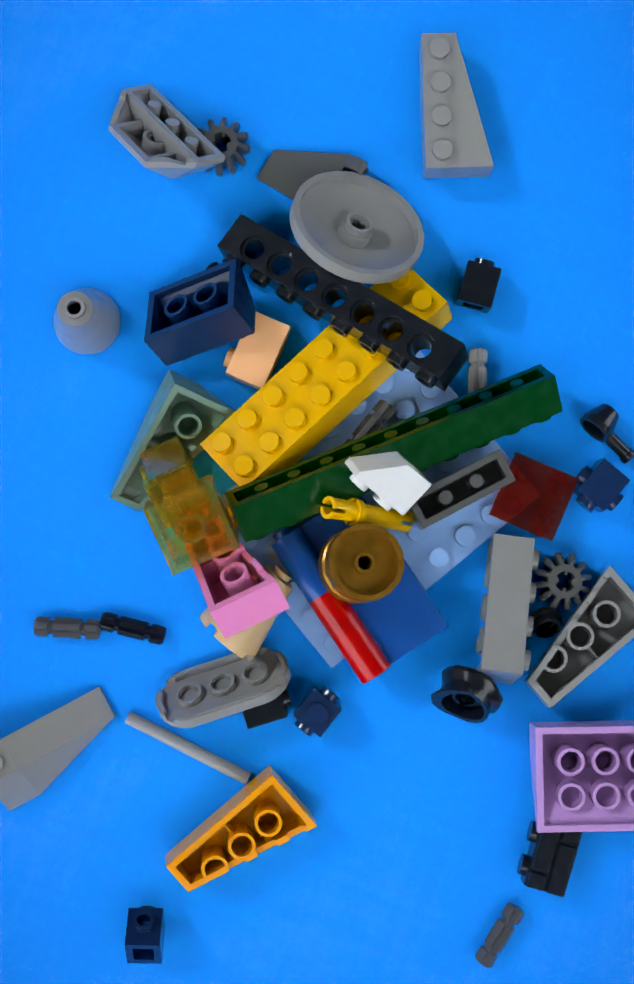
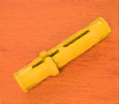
(357, 512)

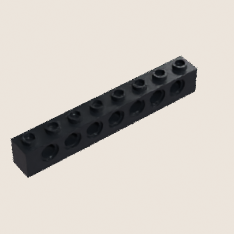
(436, 369)

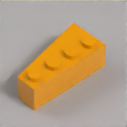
(246, 825)

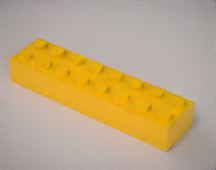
(314, 392)

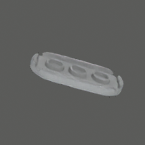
(222, 688)

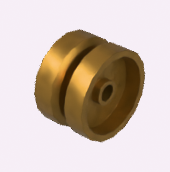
(375, 577)

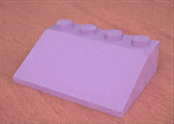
(582, 775)

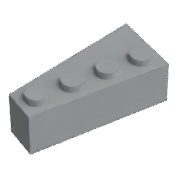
(450, 119)
(507, 608)

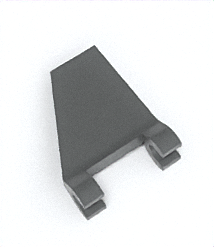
(290, 169)

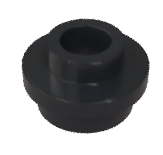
(546, 622)

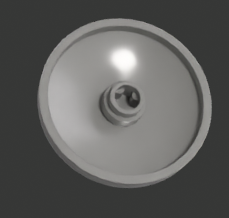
(356, 227)

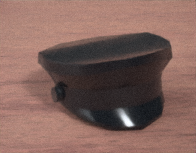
(467, 694)

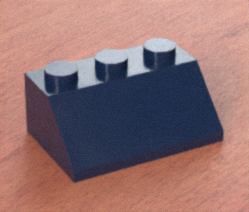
(199, 313)

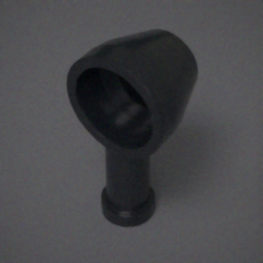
(600, 425)

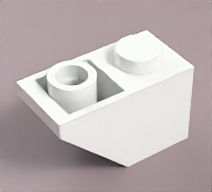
(390, 477)

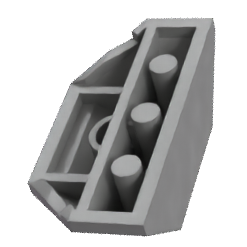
(160, 134)

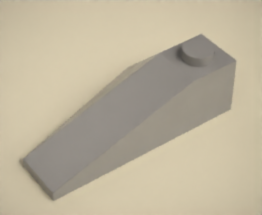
(45, 747)

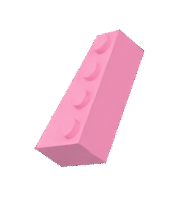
(239, 591)

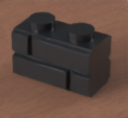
(548, 860)

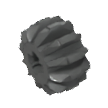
(232, 139)
(574, 581)

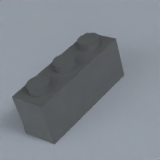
(462, 489)

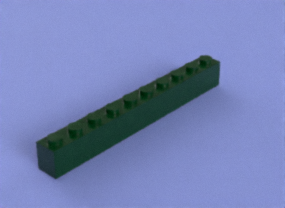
(423, 440)

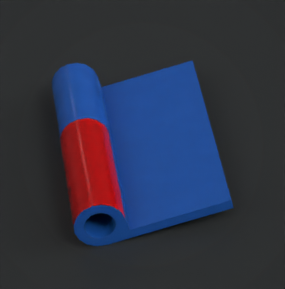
(369, 632)

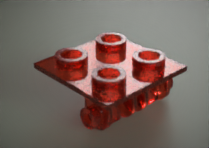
(535, 498)

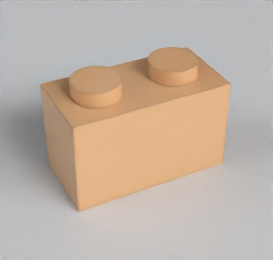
(257, 353)

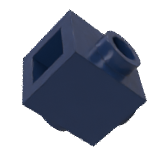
(600, 486)
(317, 711)
(145, 935)

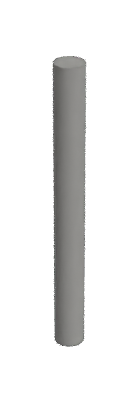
(188, 747)

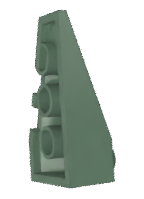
(179, 410)

